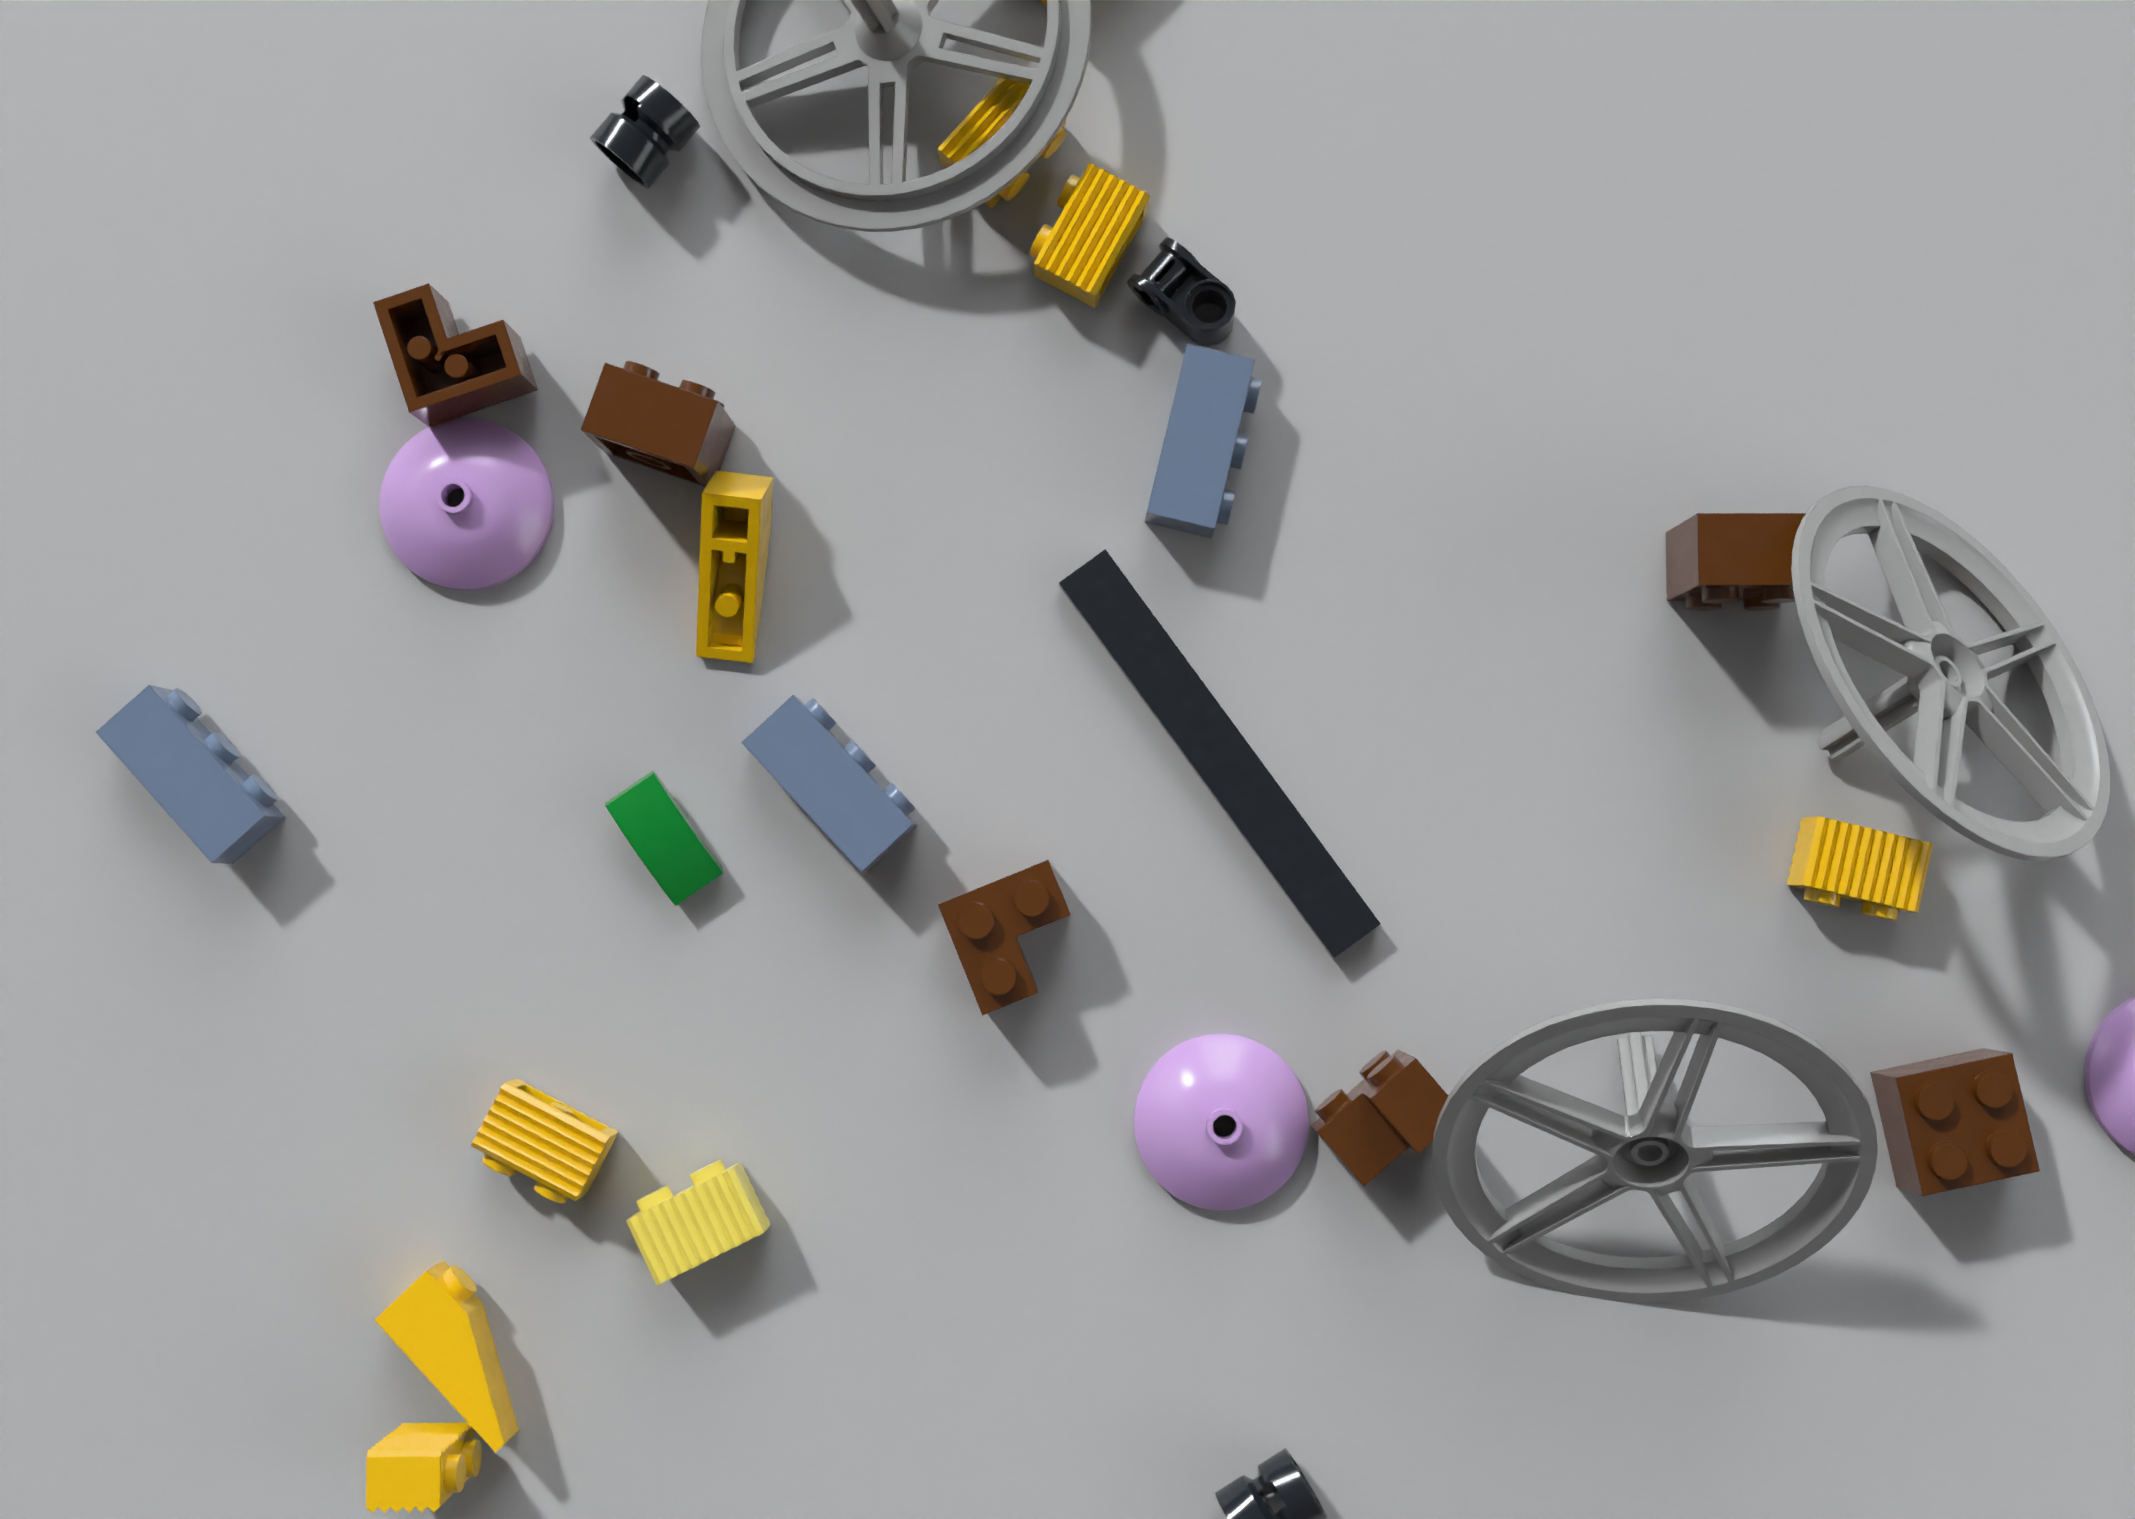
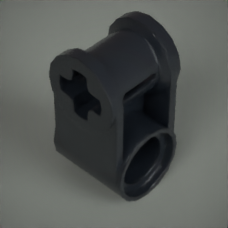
(1179, 284)

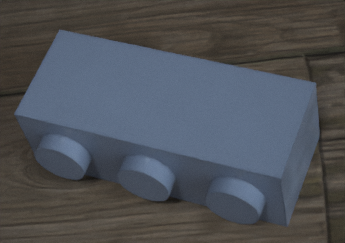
(1203, 441)
(192, 773)
(831, 781)

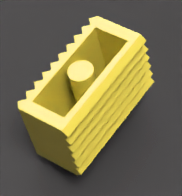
(698, 1221)

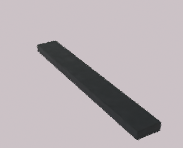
(1219, 754)

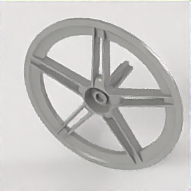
(892, 41)
(1946, 676)
(1654, 1151)

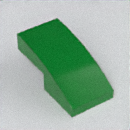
(664, 838)

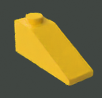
(732, 564)
(451, 1343)

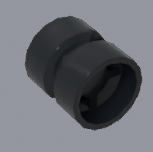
(645, 131)
(1246, 1496)

